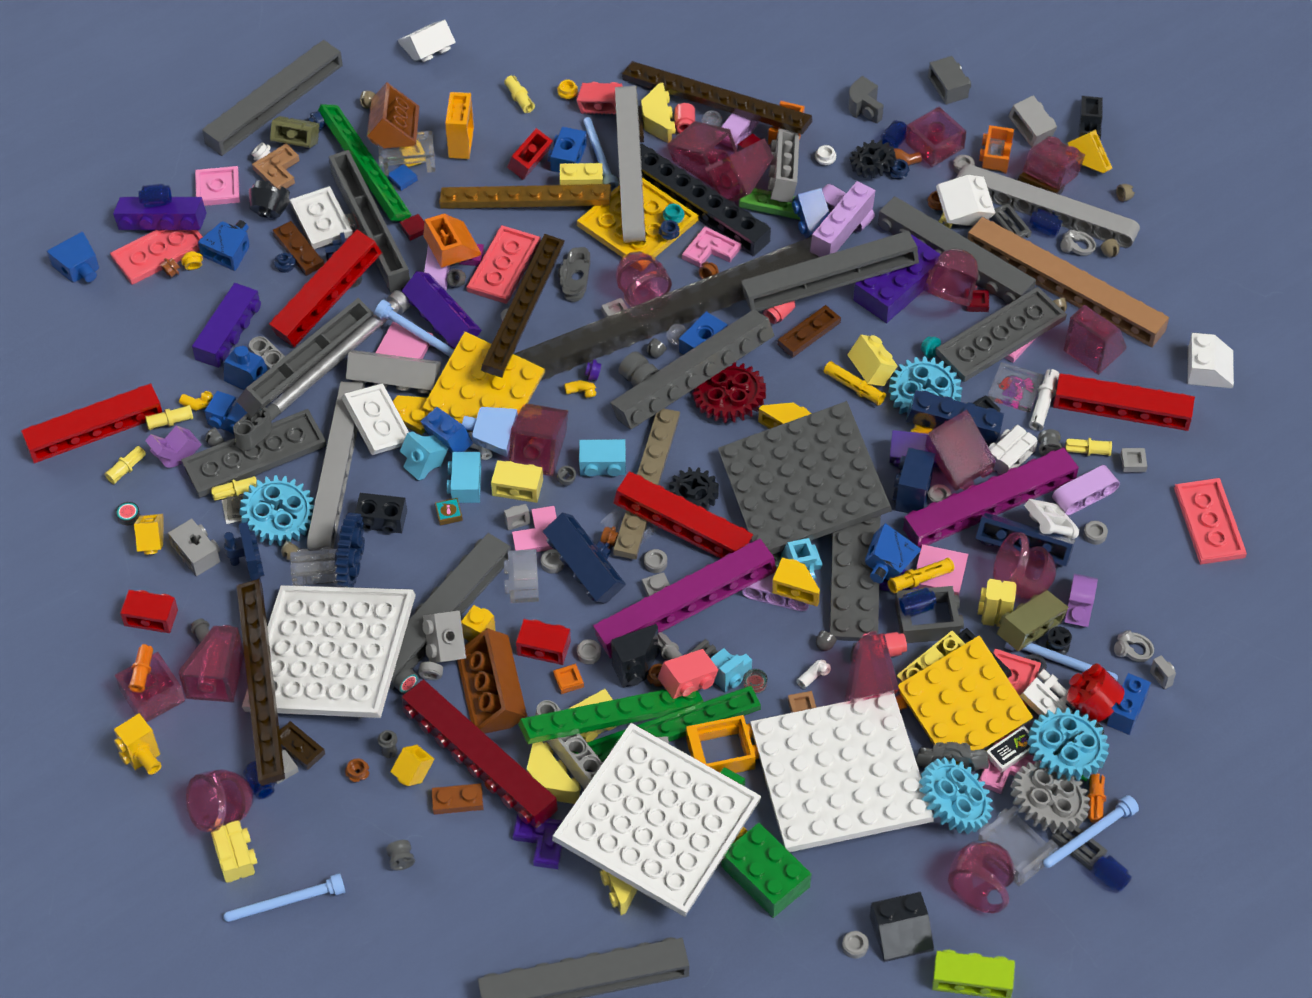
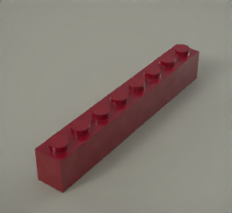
(479, 754)

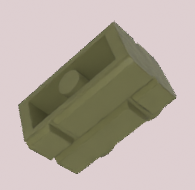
(294, 131)

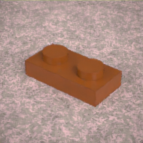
(457, 799)

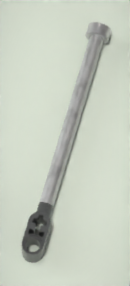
(252, 430)

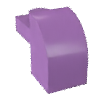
(176, 446)
(1081, 600)

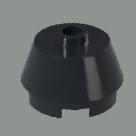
(268, 200)

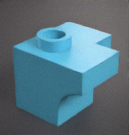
(422, 454)
(805, 553)
(730, 668)

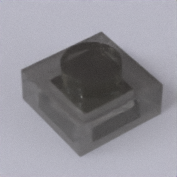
(233, 507)

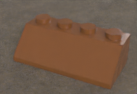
(392, 119)
(491, 682)

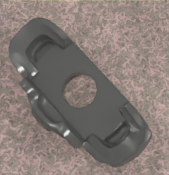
(577, 261)
(960, 752)

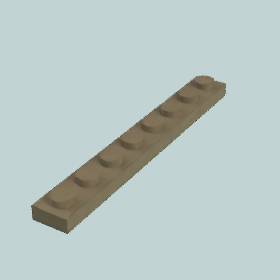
(651, 469)

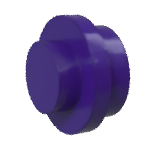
(592, 370)

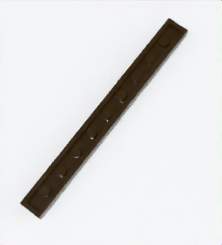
(718, 98)
(522, 306)
(260, 683)

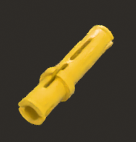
(854, 383)
(912, 578)

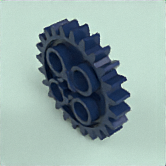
(349, 550)

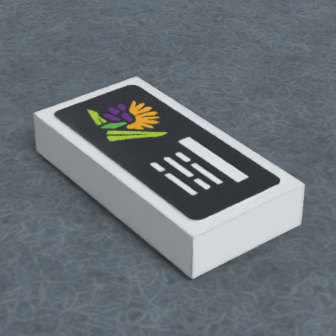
(1010, 749)

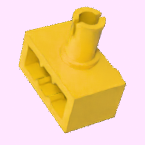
(138, 744)

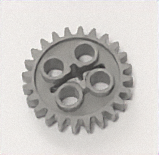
(1048, 799)

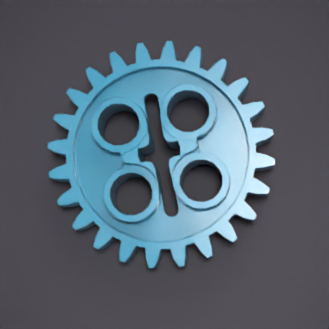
(935, 375)
(277, 510)
(1084, 754)
(955, 795)

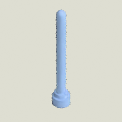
(608, 177)
(385, 311)
(1057, 657)
(1125, 808)
(332, 886)

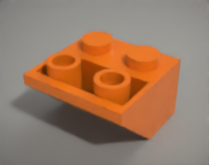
(449, 240)

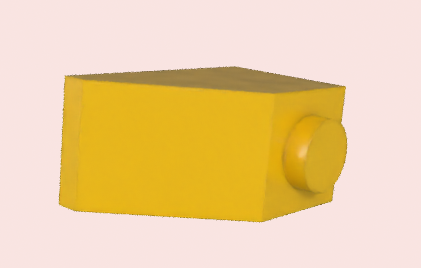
(1094, 152)
(778, 414)
(149, 533)
(795, 582)

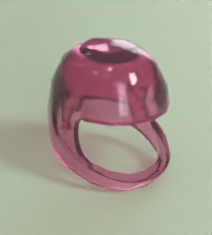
(953, 277)
(641, 278)
(1029, 569)
(218, 799)
(977, 871)

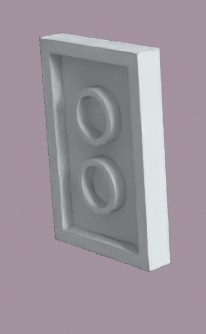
(320, 217)
(376, 418)

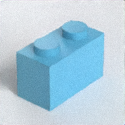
(602, 457)
(465, 477)

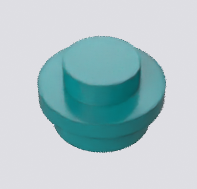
(673, 212)
(929, 346)

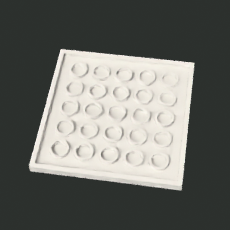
(335, 648)
(840, 772)
(657, 819)

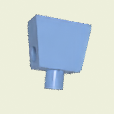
(492, 428)

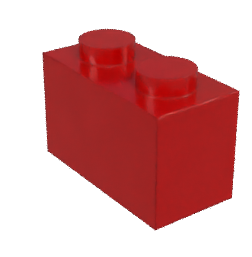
(529, 153)
(149, 611)
(543, 641)

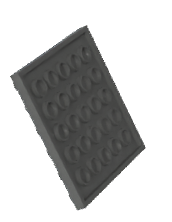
(804, 478)

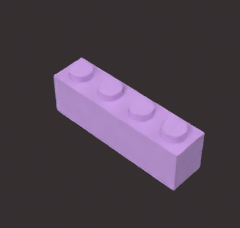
(842, 220)

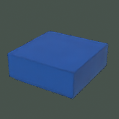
(402, 177)

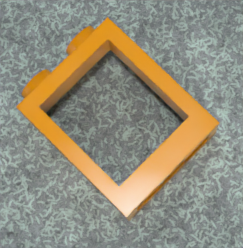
(459, 125)
(719, 729)

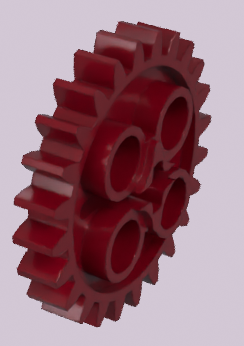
(731, 393)

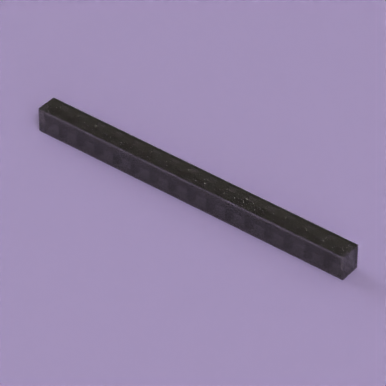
(658, 314)

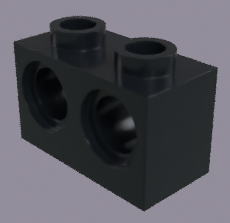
(381, 509)

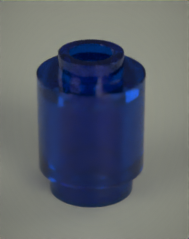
(895, 134)
(155, 195)
(1045, 222)
(917, 602)
(251, 776)
(1112, 873)

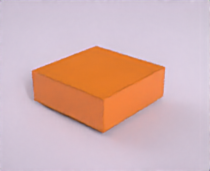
(568, 678)

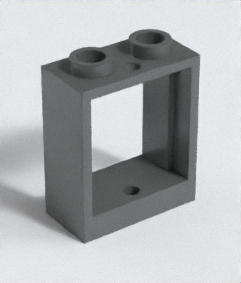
(932, 631)

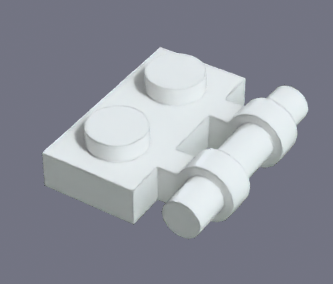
(1040, 696)

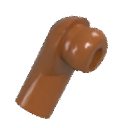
(909, 158)

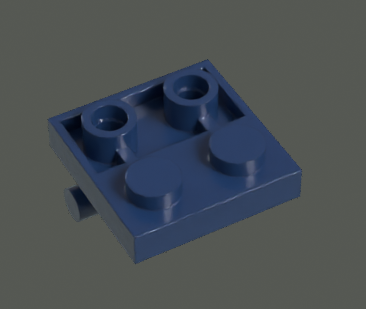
(244, 546)

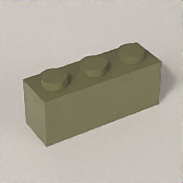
(1031, 620)

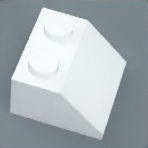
(427, 41)
(965, 200)
(1209, 361)

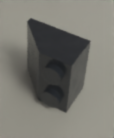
(634, 655)
(902, 926)

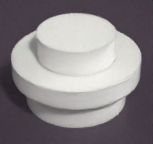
(260, 151)
(825, 155)

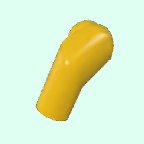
(578, 386)
(198, 403)

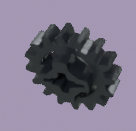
(873, 159)
(696, 487)

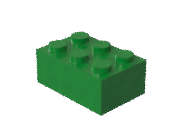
(766, 870)

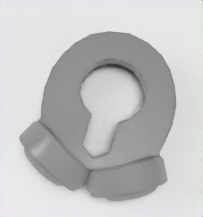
(1067, 243)
(1123, 649)

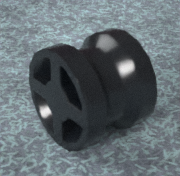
(1060, 635)

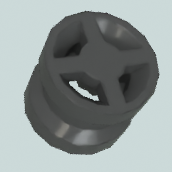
(1049, 441)
(400, 855)

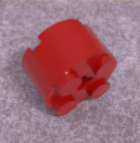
(1094, 693)

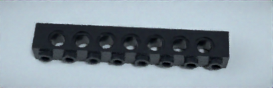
(710, 206)

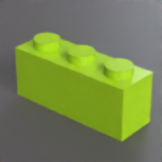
(973, 974)

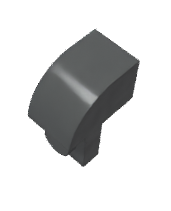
(864, 100)

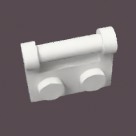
(1051, 518)

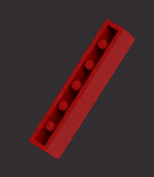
(325, 288)
(1124, 402)
(91, 423)
(680, 516)

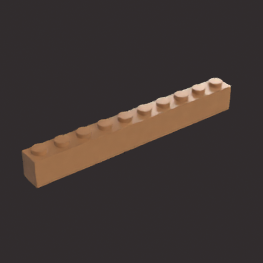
(1071, 282)

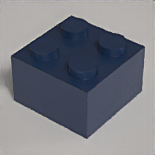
(913, 480)

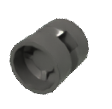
(636, 368)

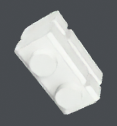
(1012, 449)

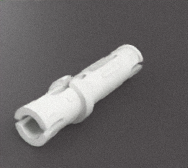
(1046, 393)

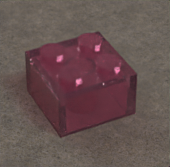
(935, 136)
(1053, 162)
(160, 693)

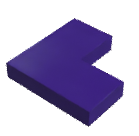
(547, 851)

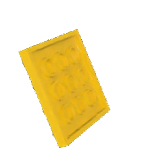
(605, 222)
(466, 388)
(965, 698)

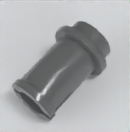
(200, 628)
(388, 742)

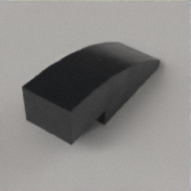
(1090, 115)

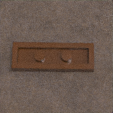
(296, 244)
(809, 331)

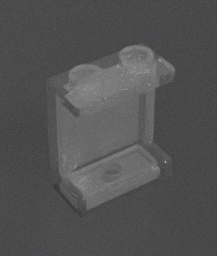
(421, 152)
(1021, 841)

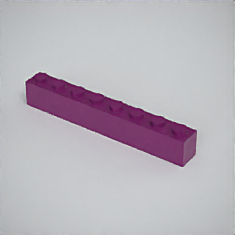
(991, 497)
(690, 594)

